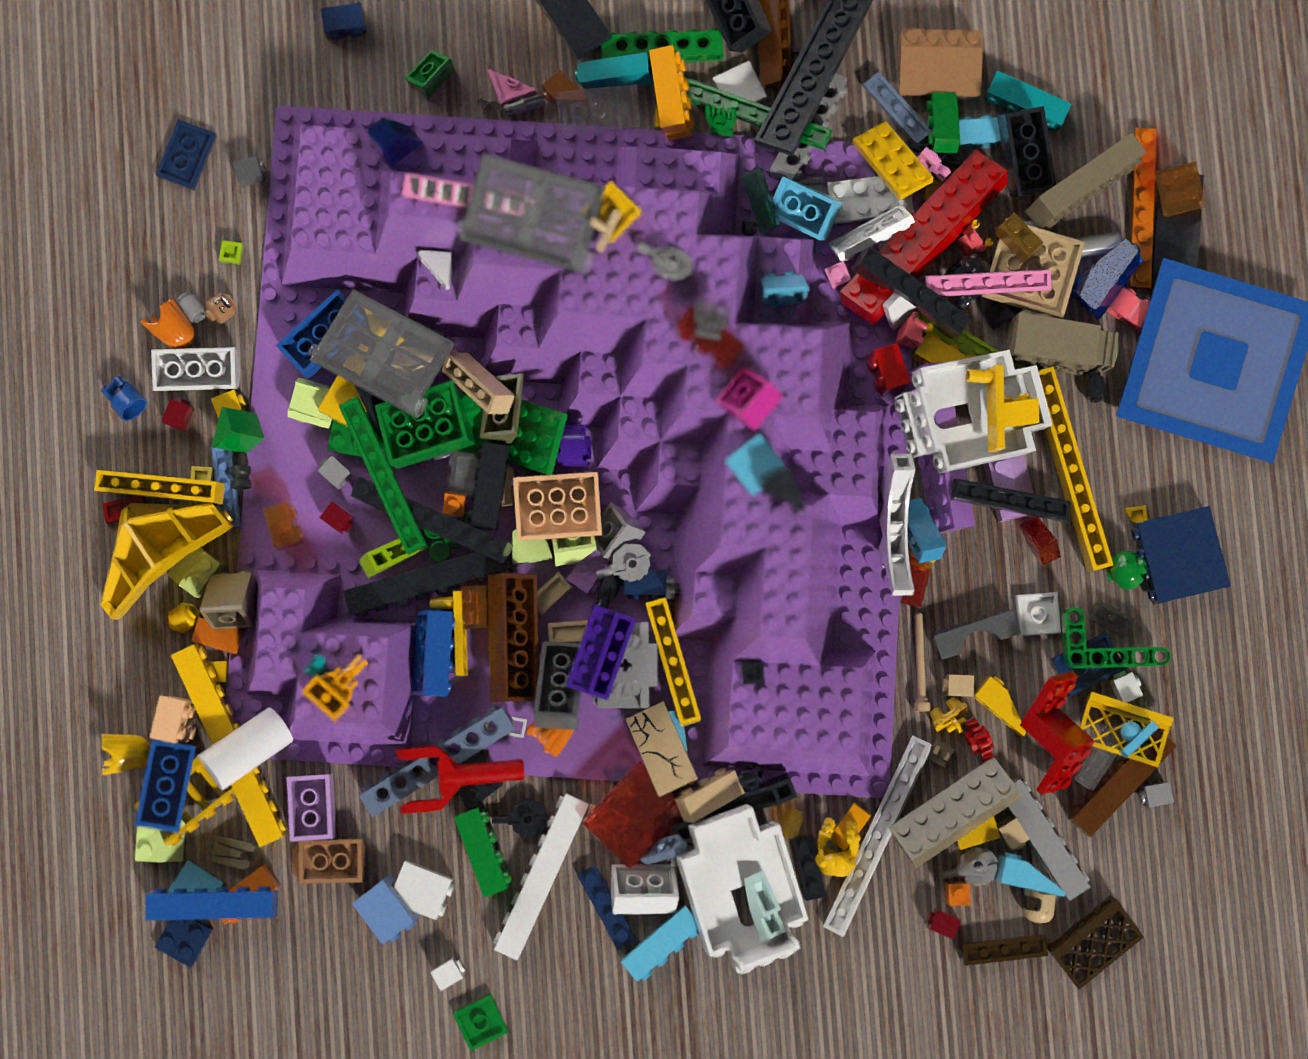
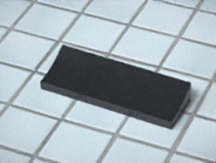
(1175, 238)

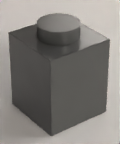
(249, 171)

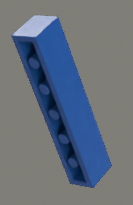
(211, 905)

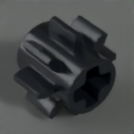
(751, 776)

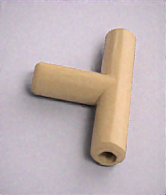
(606, 230)

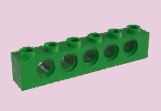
(692, 53)

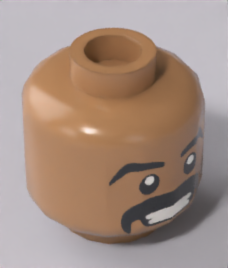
(220, 308)

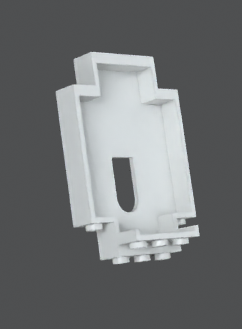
(946, 387)
(724, 855)

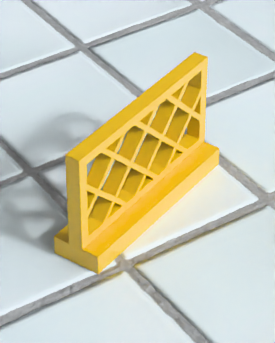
(1130, 712)

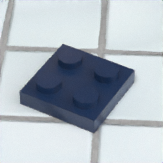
(184, 940)

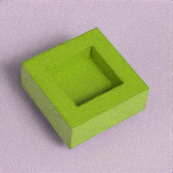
(231, 252)

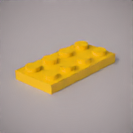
(892, 160)

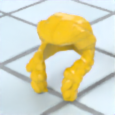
(833, 862)

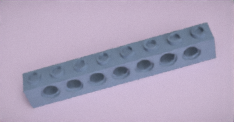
(377, 803)

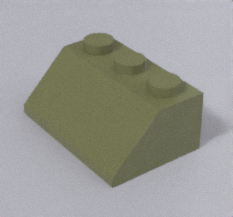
(504, 427)

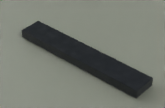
(1010, 500)

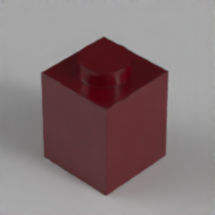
(177, 414)
(337, 518)
(943, 923)

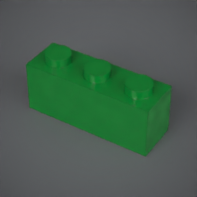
(943, 122)

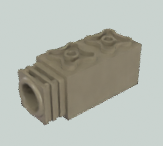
(1060, 343)

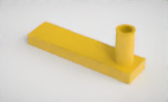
(995, 403)
(460, 634)

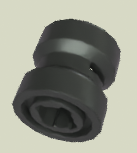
(240, 477)

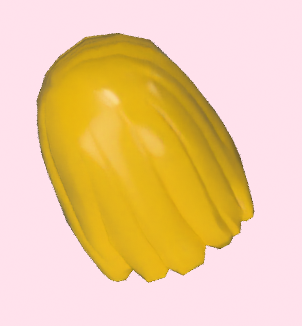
(126, 752)

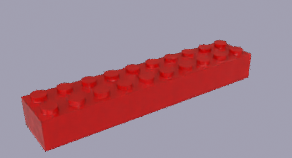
(934, 229)

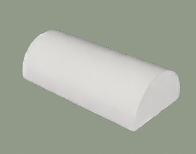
(195, 369)
(246, 748)

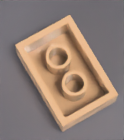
(174, 720)

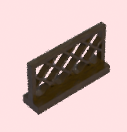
(1086, 926)

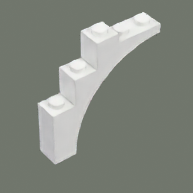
(894, 522)

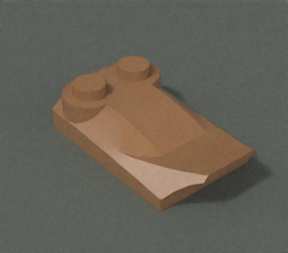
(329, 861)

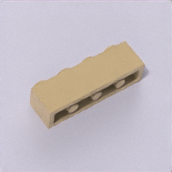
(478, 383)

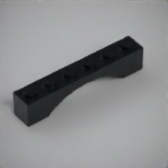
(885, 273)
(771, 793)

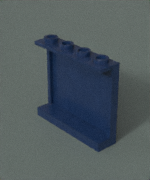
(1181, 555)

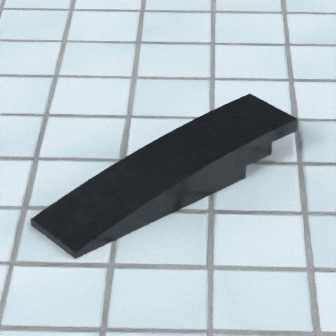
(576, 24)

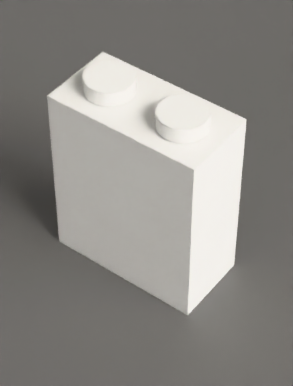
(423, 889)

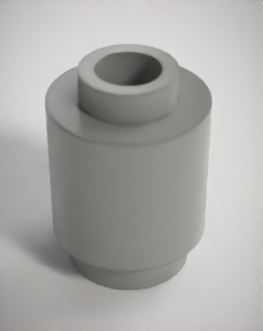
(191, 307)

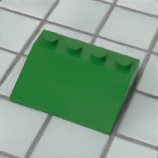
(436, 432)

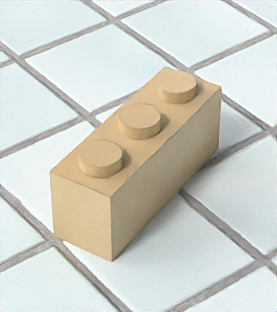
(708, 795)

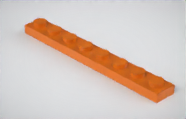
(1143, 207)

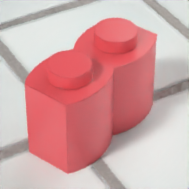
(1129, 309)

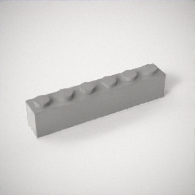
(1048, 845)

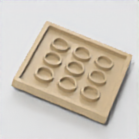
(1056, 253)

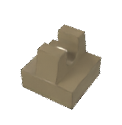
(940, 753)

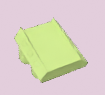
(306, 401)

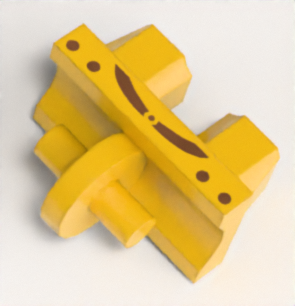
(943, 720)

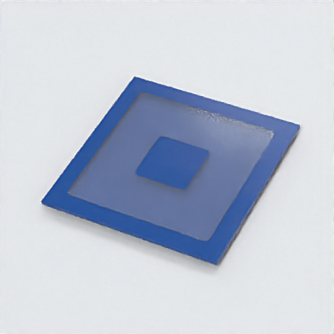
(1217, 361)

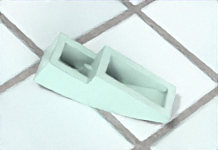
(763, 907)

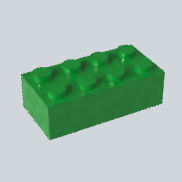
(482, 851)

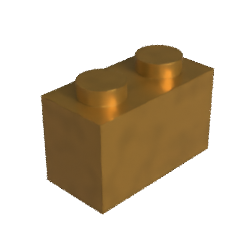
(1019, 238)

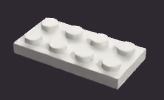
(865, 199)
(871, 232)

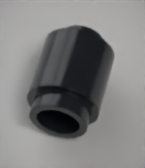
(1094, 387)

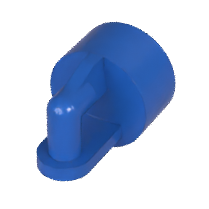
(126, 403)

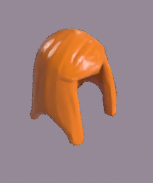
(172, 326)
(551, 739)

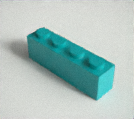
(1017, 96)

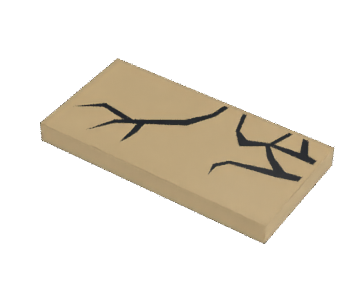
(661, 749)

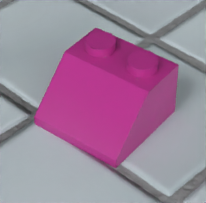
(749, 398)

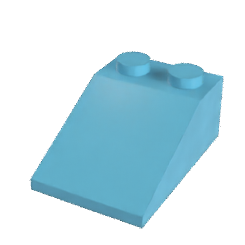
(806, 208)
(782, 290)
(1022, 874)

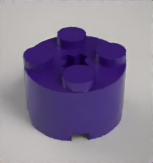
(575, 446)

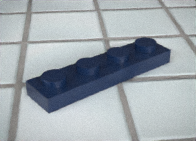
(601, 899)

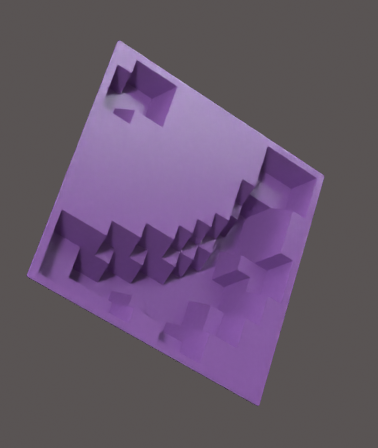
(605, 351)

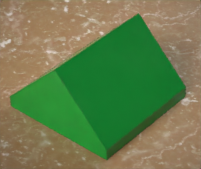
(430, 73)
(237, 431)

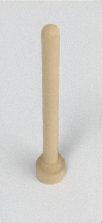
(921, 702)

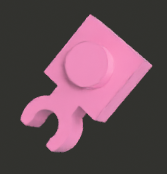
(932, 164)

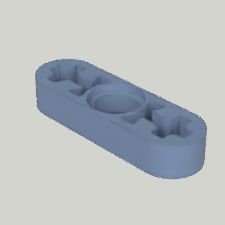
(665, 849)

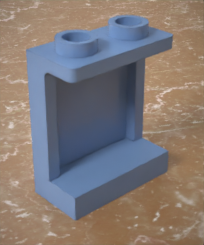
(385, 911)

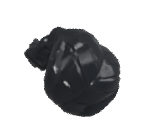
(968, 264)

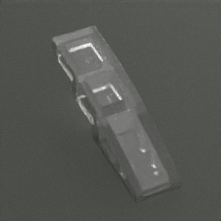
(1099, 760)

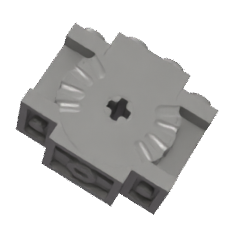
(633, 685)

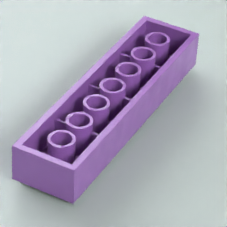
(947, 513)

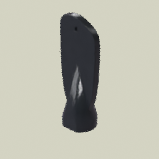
(608, 590)

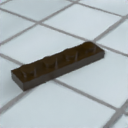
(1004, 949)

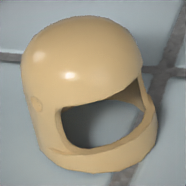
(1046, 906)

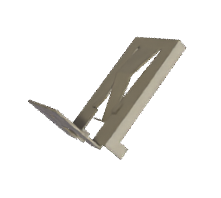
(219, 849)

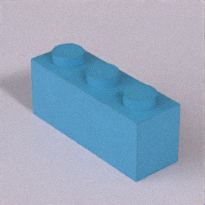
(923, 533)

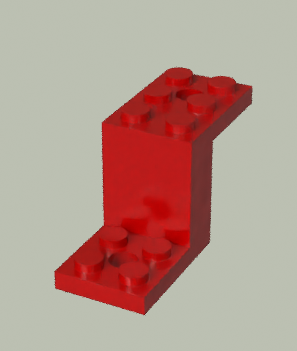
(1057, 732)

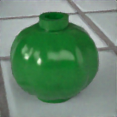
(1127, 570)

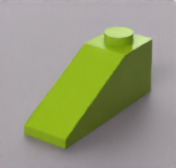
(385, 558)

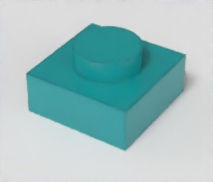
(315, 666)

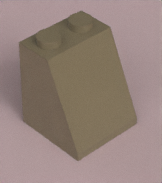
(230, 600)

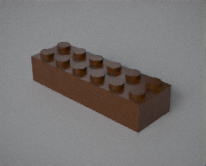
(513, 637)

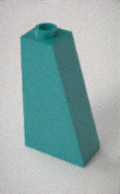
(616, 71)

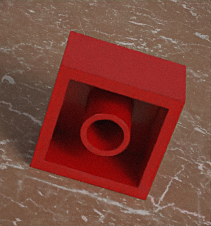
(888, 370)

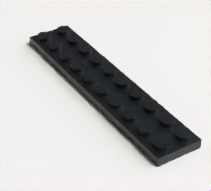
(811, 75)

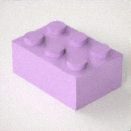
(311, 807)

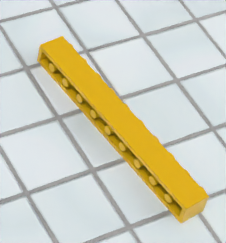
(1073, 477)
(218, 723)

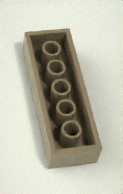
(1086, 182)
(954, 812)

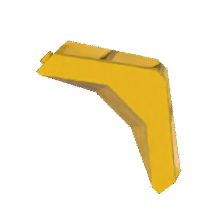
(153, 541)

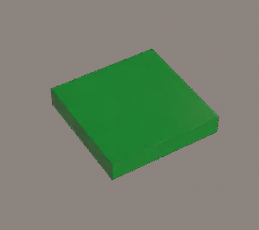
(480, 1022)

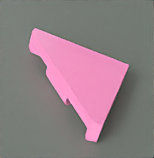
(509, 88)

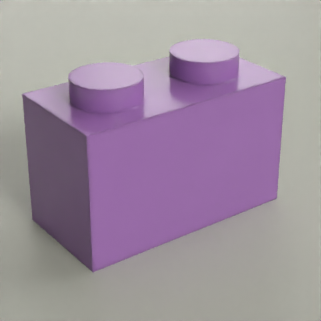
(584, 573)

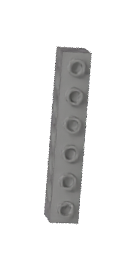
(802, 155)

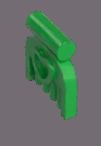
(721, 123)

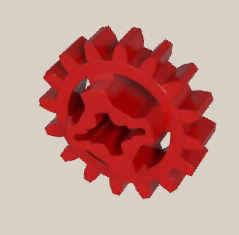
(978, 740)

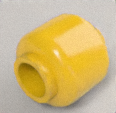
(183, 617)

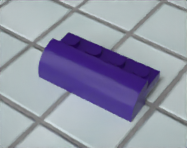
(600, 652)

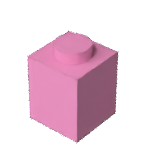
(839, 275)

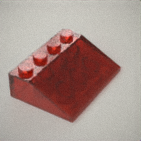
(632, 816)

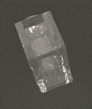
(463, 472)

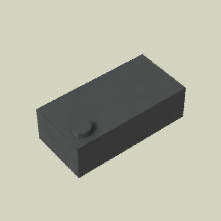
(555, 703)

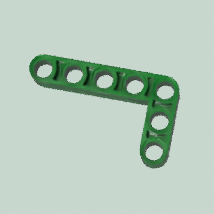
(1106, 654)

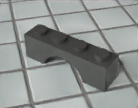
(999, 626)

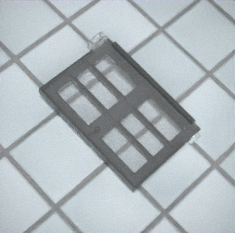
(532, 214)
(382, 353)

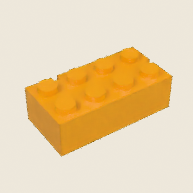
(671, 93)

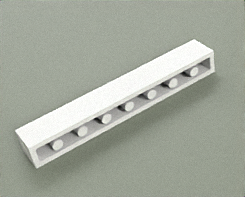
(541, 877)

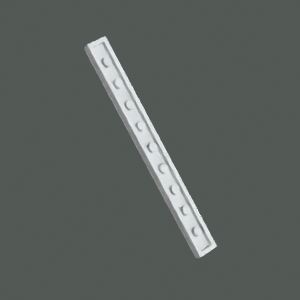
(878, 835)

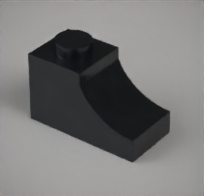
(781, 484)

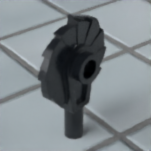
(526, 818)

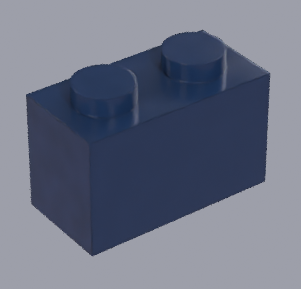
(343, 21)
(649, 585)

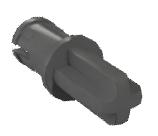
(525, 105)

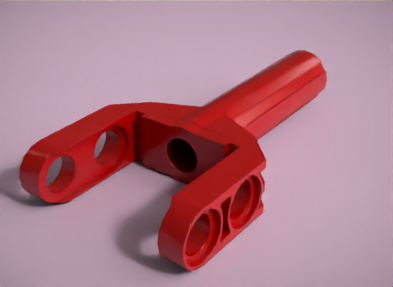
(454, 776)

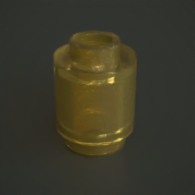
(791, 822)

